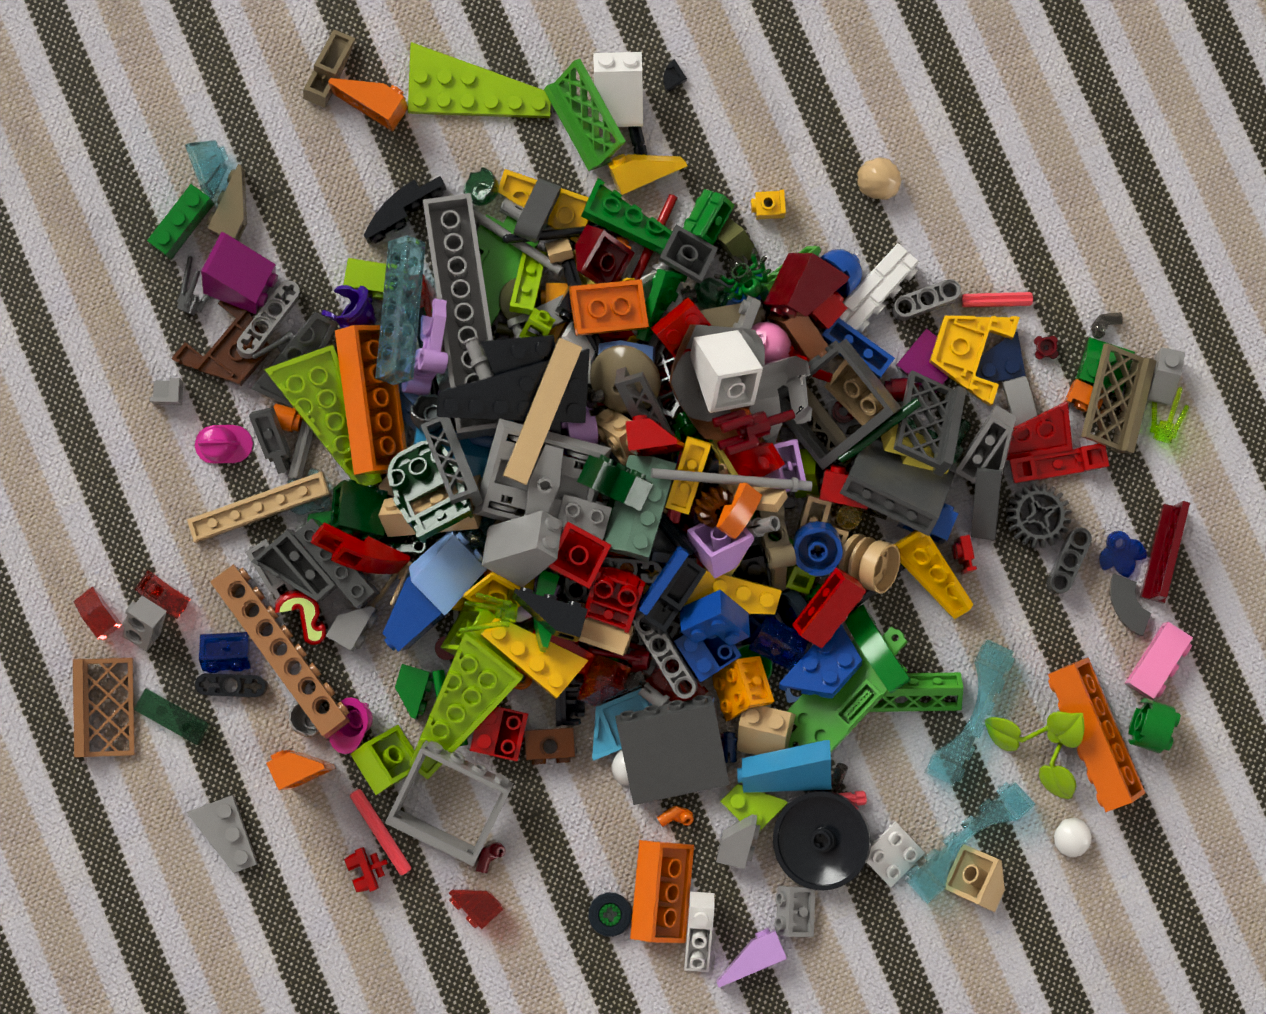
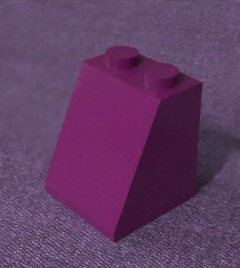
(238, 274)

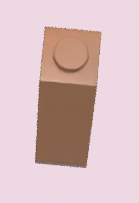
(802, 335)

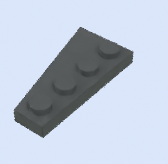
(311, 337)

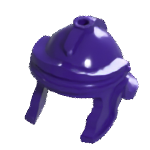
(358, 311)

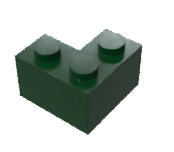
(615, 481)

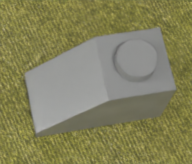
(1166, 375)

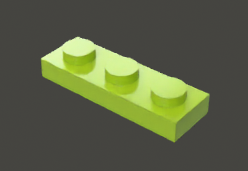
(526, 285)

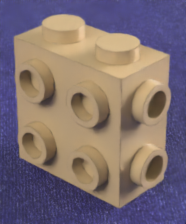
(613, 433)

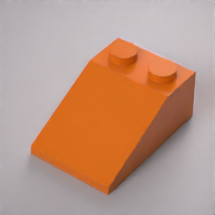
(373, 99)

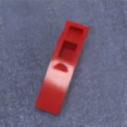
(360, 555)

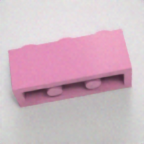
(1159, 661)

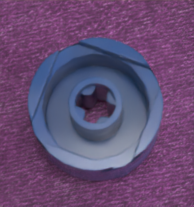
(827, 538)

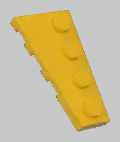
(566, 210)
(931, 570)
(751, 596)
(549, 669)

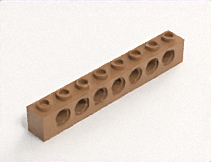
(226, 586)

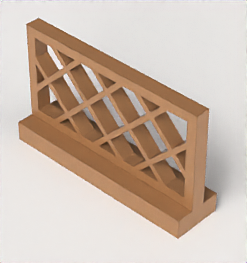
(81, 707)

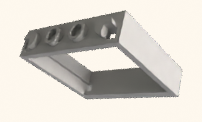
(433, 835)

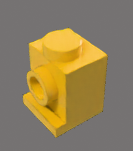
(775, 211)

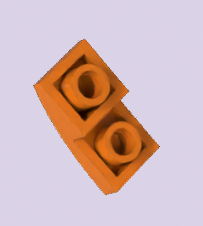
(738, 514)

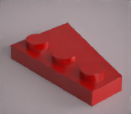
(1042, 434)

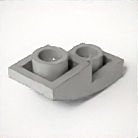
(1019, 399)

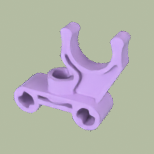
(429, 358)

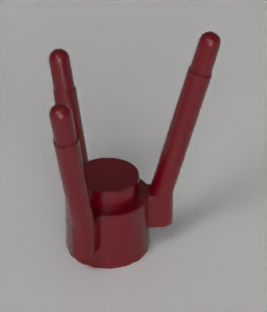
(639, 659)

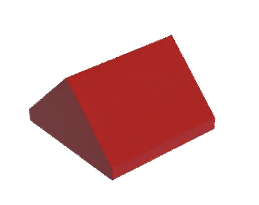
(579, 555)

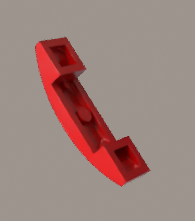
(1059, 463)

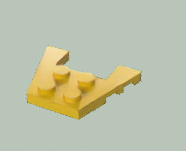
(961, 347)

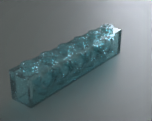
(400, 310)

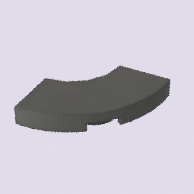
(1126, 604)

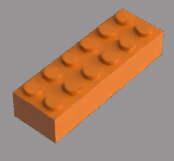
(370, 404)
(1102, 743)

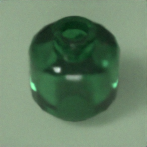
(708, 296)

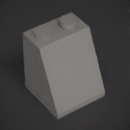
(522, 546)

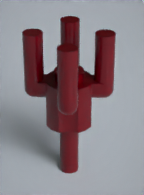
(748, 427)

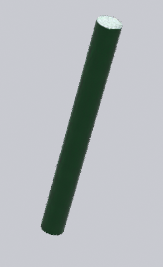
(880, 430)

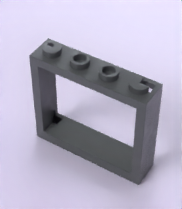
(805, 433)

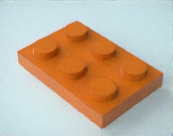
(608, 307)

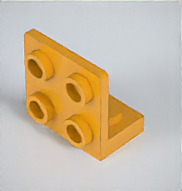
(742, 686)

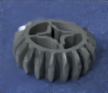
(1034, 505)

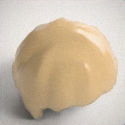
(879, 178)

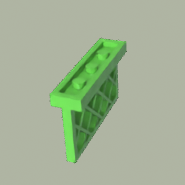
(576, 119)

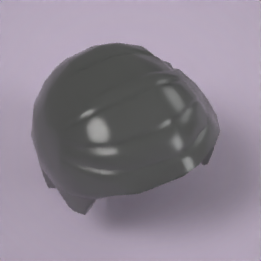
(424, 410)

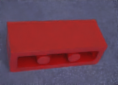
(829, 608)

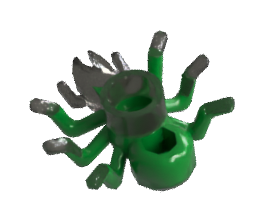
(744, 277)

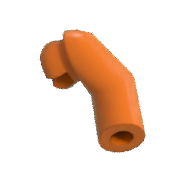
(676, 814)

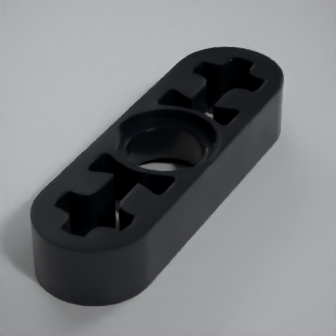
(212, 691)

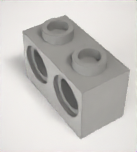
(143, 623)

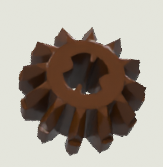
(711, 505)

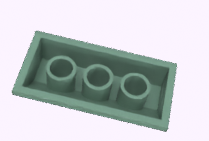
(635, 531)

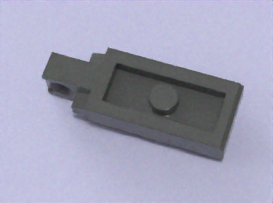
(271, 438)

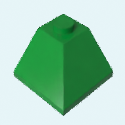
(1090, 362)

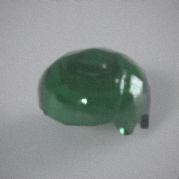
(482, 187)

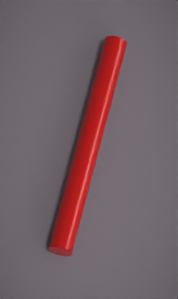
(647, 253)

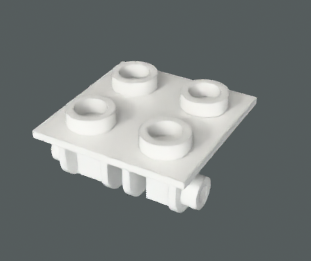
(893, 854)

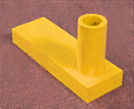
(692, 459)

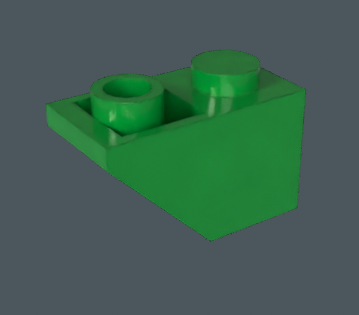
(412, 687)

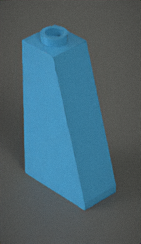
(788, 769)

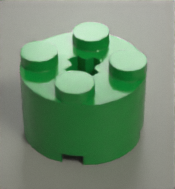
(1153, 726)

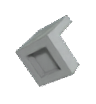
(167, 392)

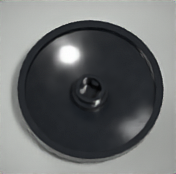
(821, 840)

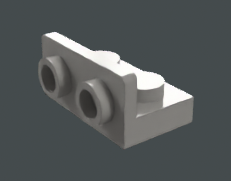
(795, 911)

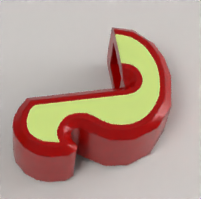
(309, 612)

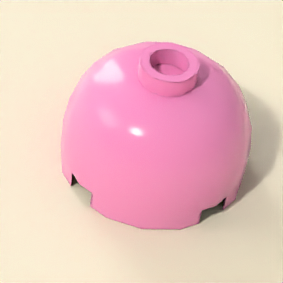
(774, 340)

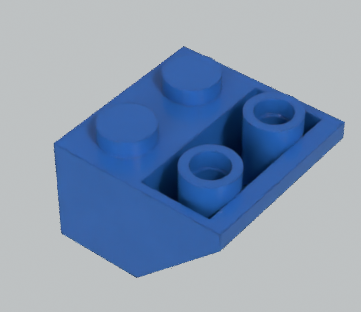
(706, 656)

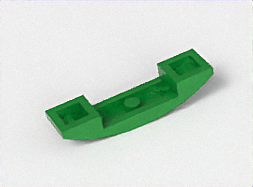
(876, 649)

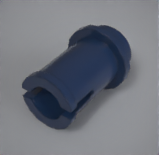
(728, 742)

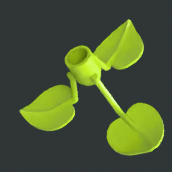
(1062, 729)

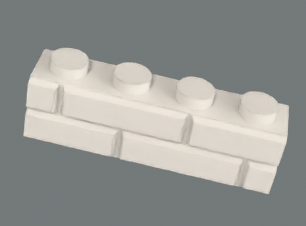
(878, 286)

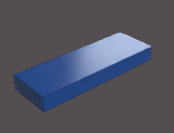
(663, 580)

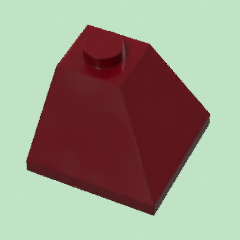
(601, 256)

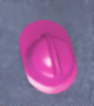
(223, 444)
(351, 735)

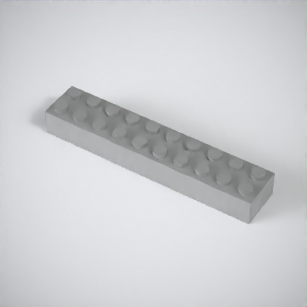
(460, 283)

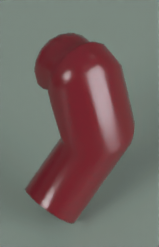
(488, 854)

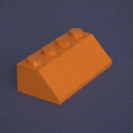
(296, 768)
(662, 892)

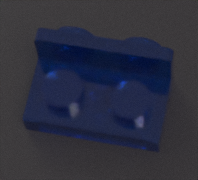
(779, 643)
(224, 652)

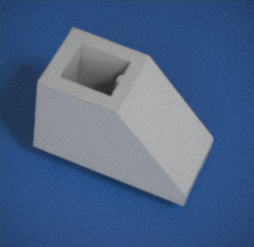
(351, 626)
(736, 843)

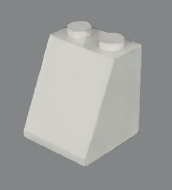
(620, 86)
(726, 370)

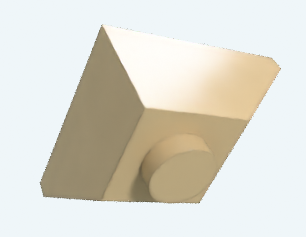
(977, 878)

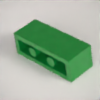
(180, 221)

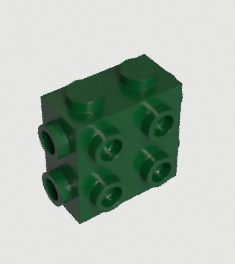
(357, 509)

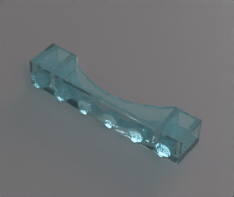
(990, 667)
(931, 877)

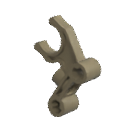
(777, 553)

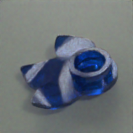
(1121, 557)

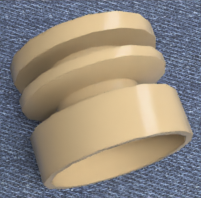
(870, 562)

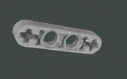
(266, 318)

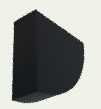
(673, 76)

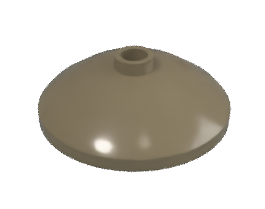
(617, 357)

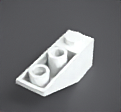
(699, 931)

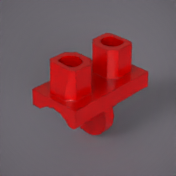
(368, 881)

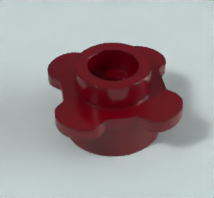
(1051, 342)

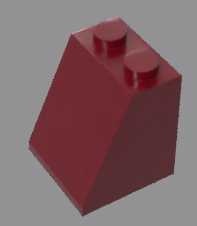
(803, 285)

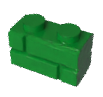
(709, 216)

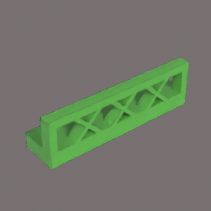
(925, 684)

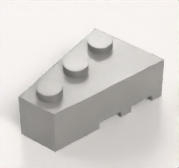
(989, 446)

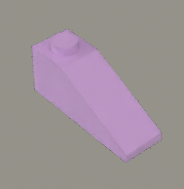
(757, 954)

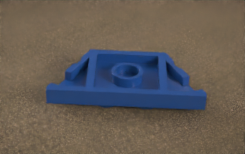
(826, 668)

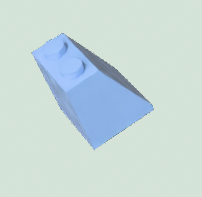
(447, 570)

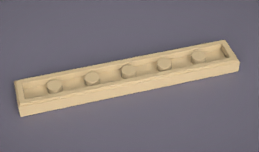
(542, 411)
(258, 507)

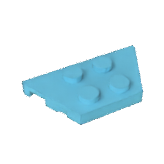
(605, 731)

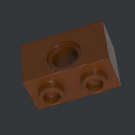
(565, 745)

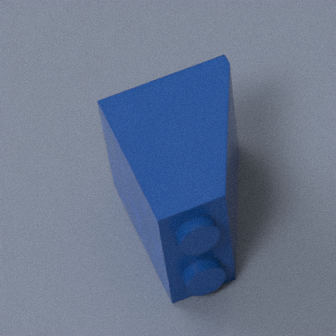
(410, 618)

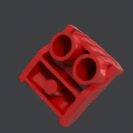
(614, 597)

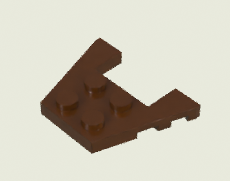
(223, 359)

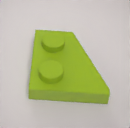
(750, 803)

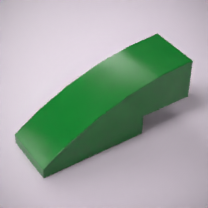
(545, 584)

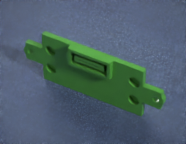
(498, 262)
(835, 718)

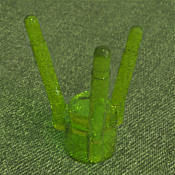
(1166, 430)
(504, 611)

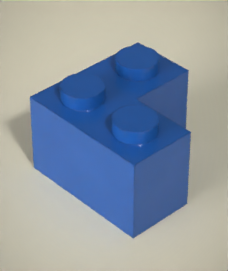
(713, 616)

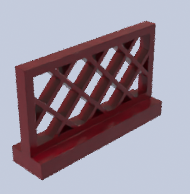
(1164, 552)

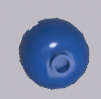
(849, 265)

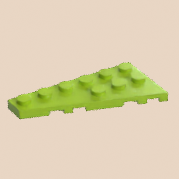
(456, 87)
(316, 393)
(468, 695)

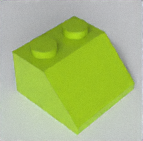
(384, 759)

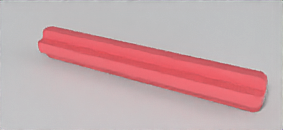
(380, 832)

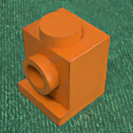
(1080, 395)

